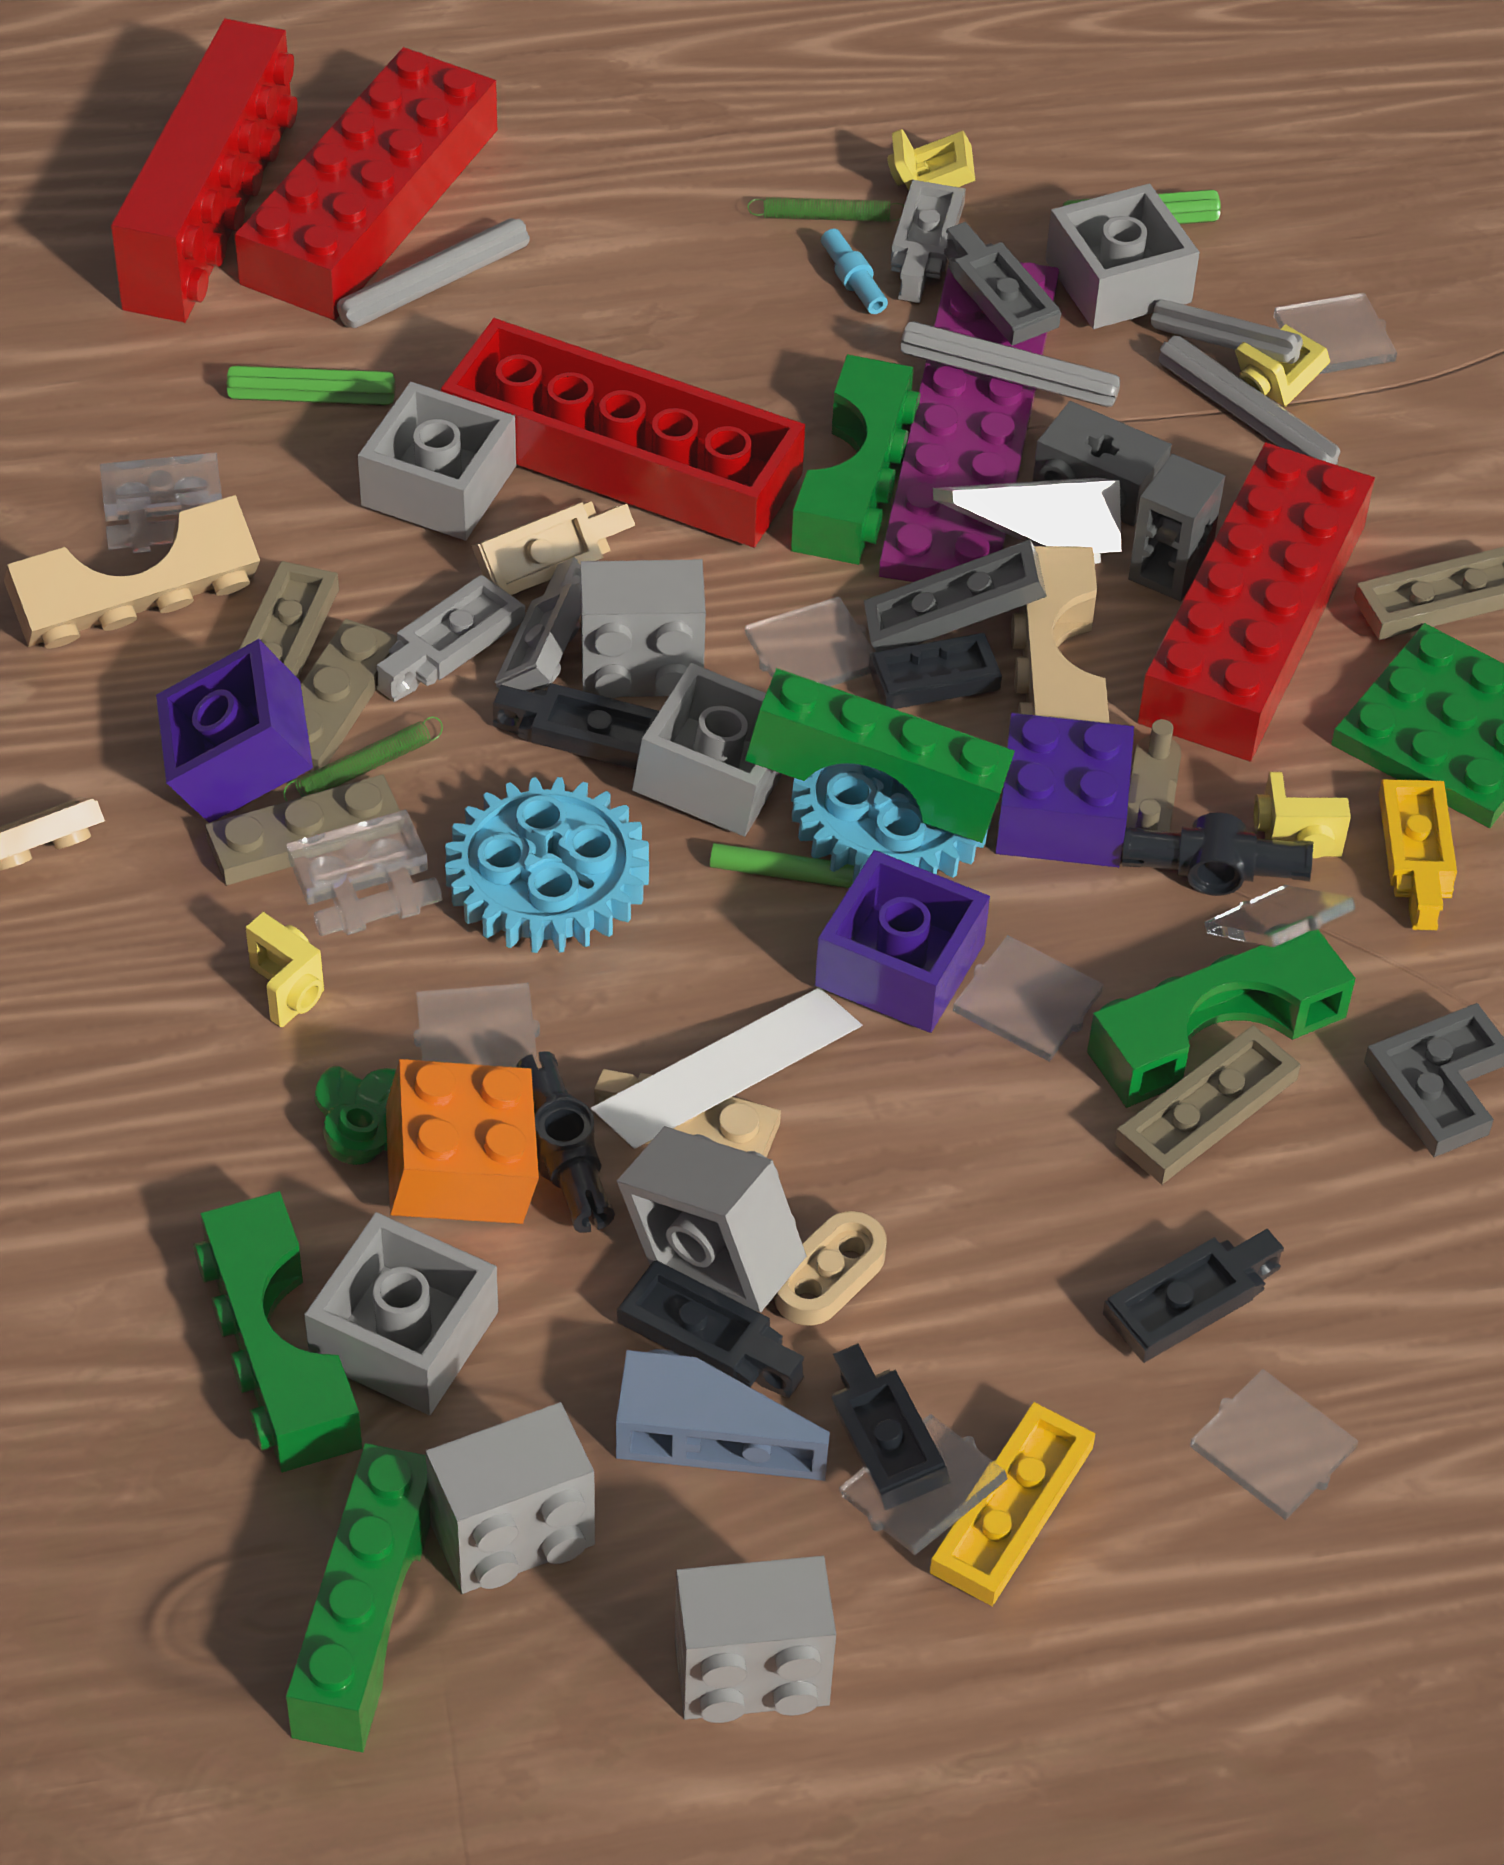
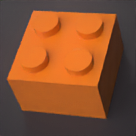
(461, 1141)

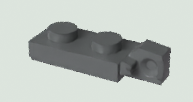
(1000, 286)

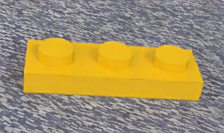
(1001, 1528)

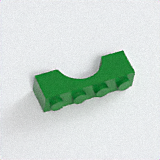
(841, 502)
(818, 726)
(1146, 1038)
(300, 1394)
(350, 1625)

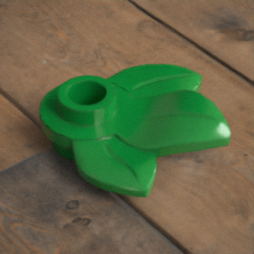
(354, 1113)

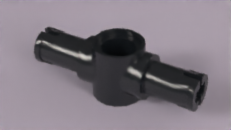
(1217, 854)
(570, 1163)

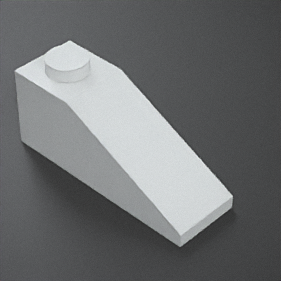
(1046, 511)

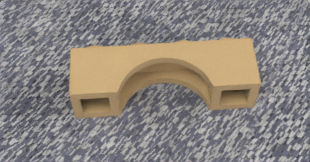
(62, 596)
(1043, 674)

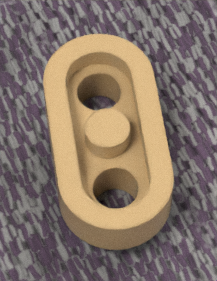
(828, 1272)

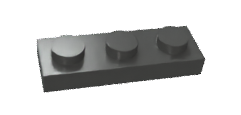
(955, 598)

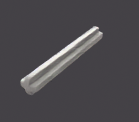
(432, 273)
(1010, 364)
(1245, 401)

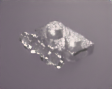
(155, 489)
(360, 858)

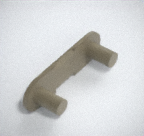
(1154, 779)

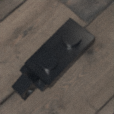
(575, 722)
(1192, 1292)
(711, 1327)
(886, 1431)

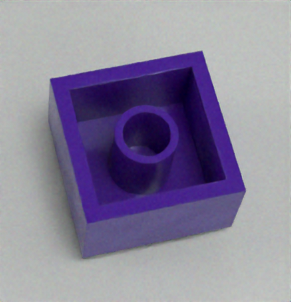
(233, 731)
(1066, 790)
(902, 941)

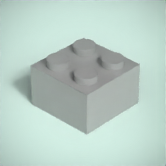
(1121, 255)
(437, 460)
(640, 625)
(699, 752)
(713, 1215)
(403, 1312)
(511, 1498)
(754, 1638)

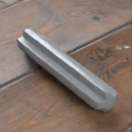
(1225, 330)

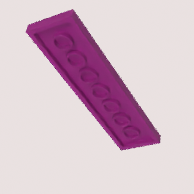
(963, 435)

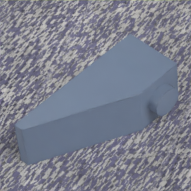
(702, 1418)

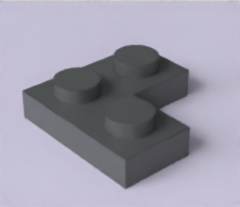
(1429, 1071)

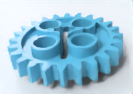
(861, 810)
(547, 864)

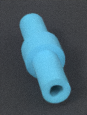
(854, 271)

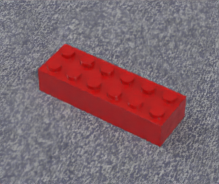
(204, 171)
(367, 182)
(635, 432)
(1256, 601)

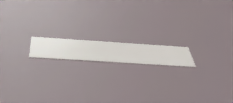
(726, 1067)

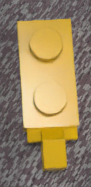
(1418, 846)

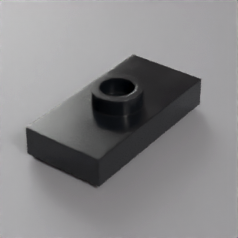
(935, 671)

